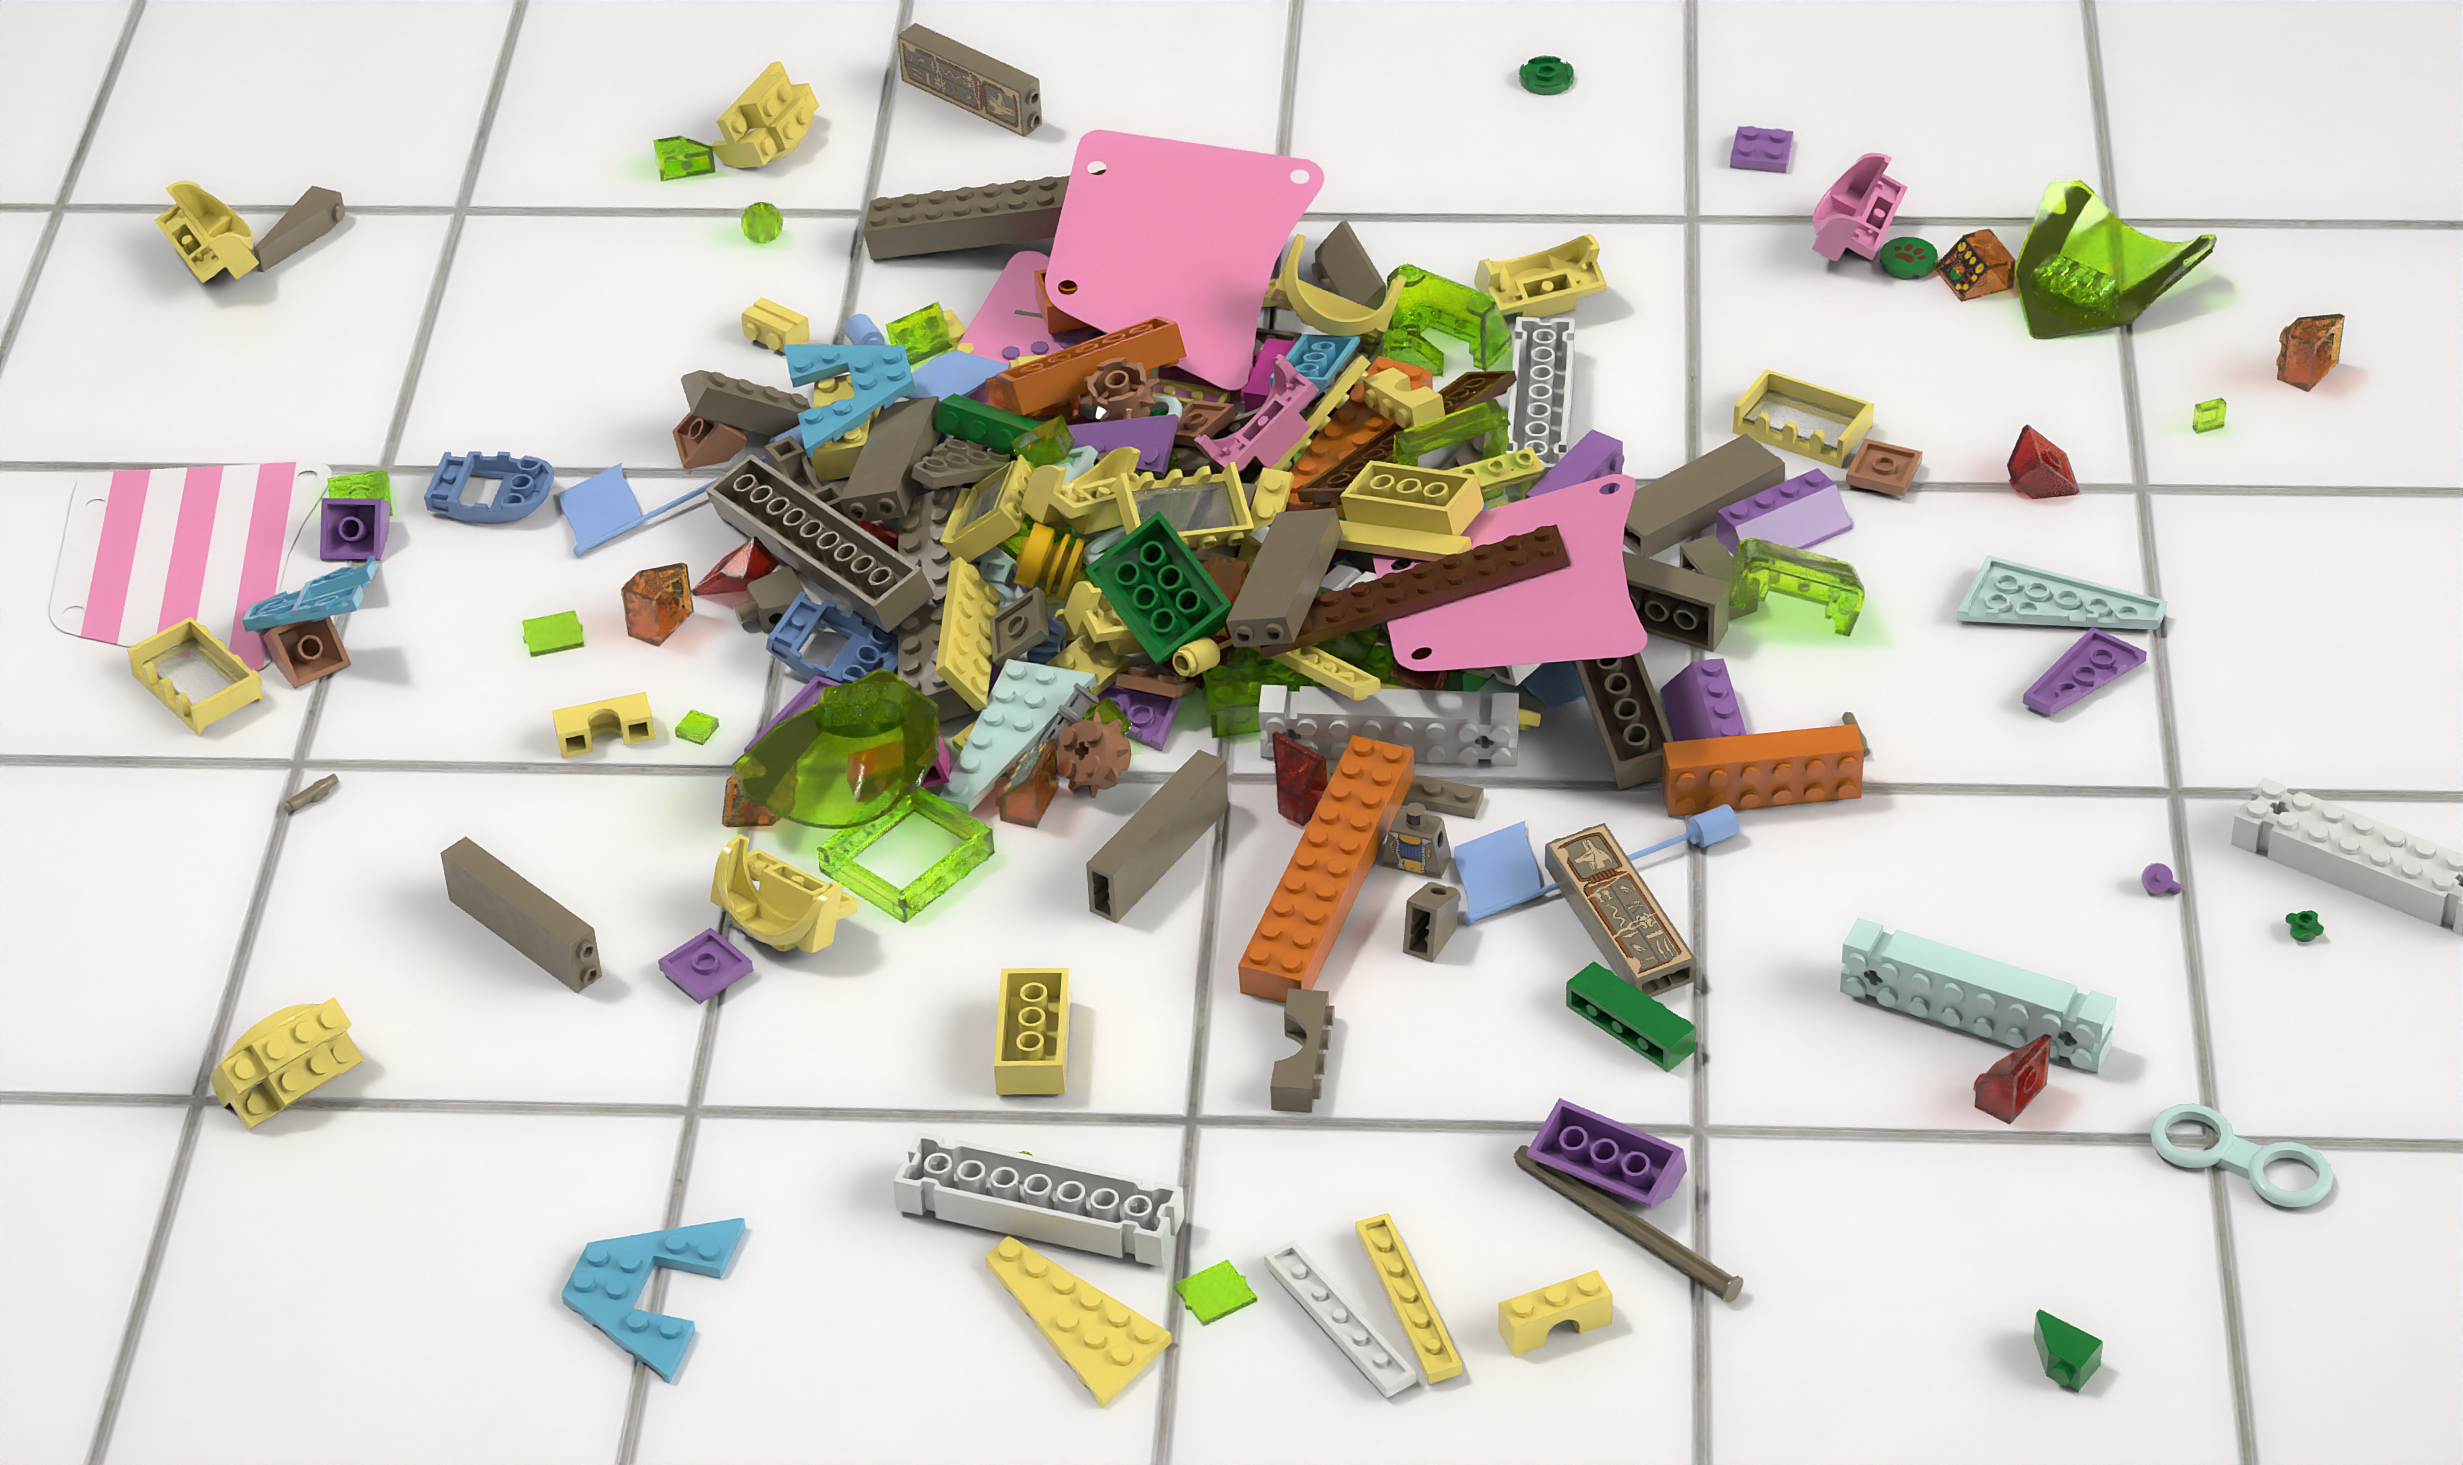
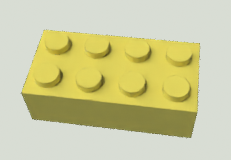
(838, 458)
(1413, 498)
(1032, 1031)

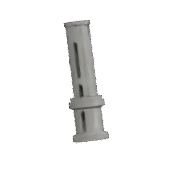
(1070, 712)

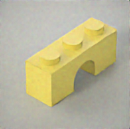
(1392, 397)
(623, 715)
(1529, 1317)

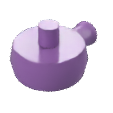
(2159, 878)

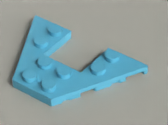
(878, 378)
(321, 597)
(616, 1270)

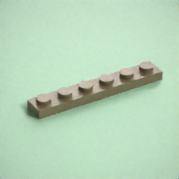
(1436, 794)

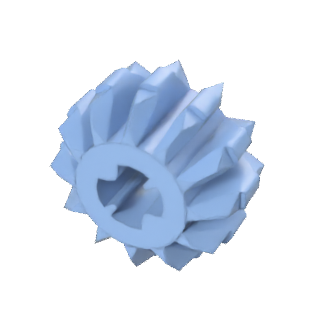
(1050, 646)

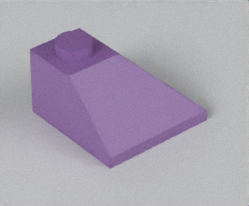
(353, 528)

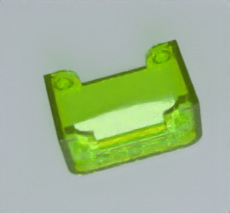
(1453, 310)
(1773, 567)

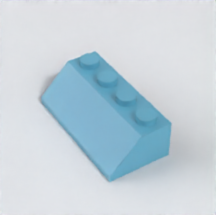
(1320, 357)

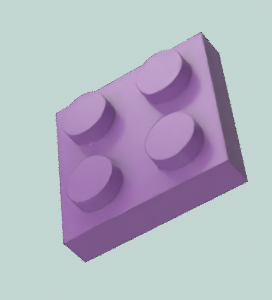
(1761, 149)
(705, 965)

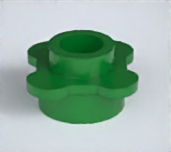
(2304, 925)

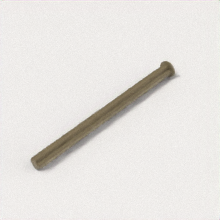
(1634, 1226)

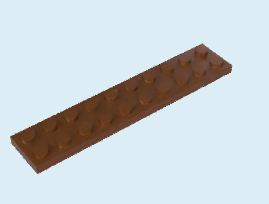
(1462, 393)
(1428, 586)

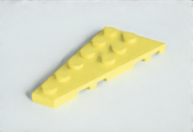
(1083, 1325)

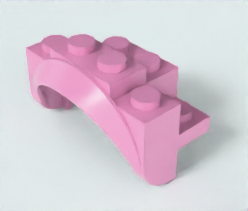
(1845, 218)
(1271, 429)

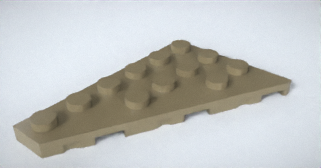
(958, 463)

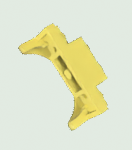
(777, 111)
(216, 239)
(1545, 280)
(1084, 501)
(1093, 614)
(789, 905)
(288, 1056)

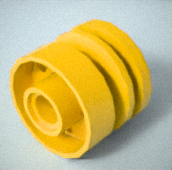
(1049, 561)

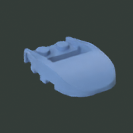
(521, 492)
(864, 652)

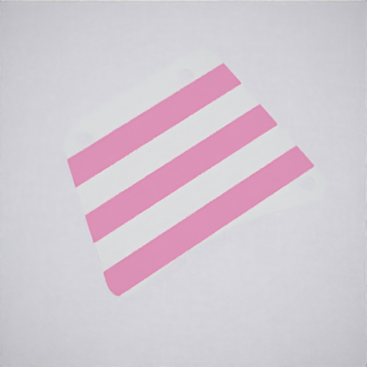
(181, 549)

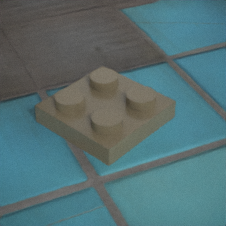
(1019, 627)

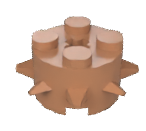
(1120, 390)
(1093, 754)

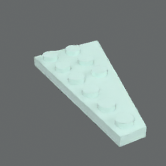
(2032, 595)
(1011, 724)

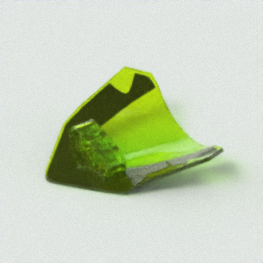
(2090, 268)
(845, 754)

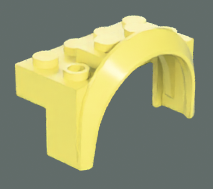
(1329, 311)

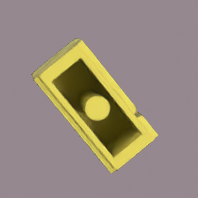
(774, 325)

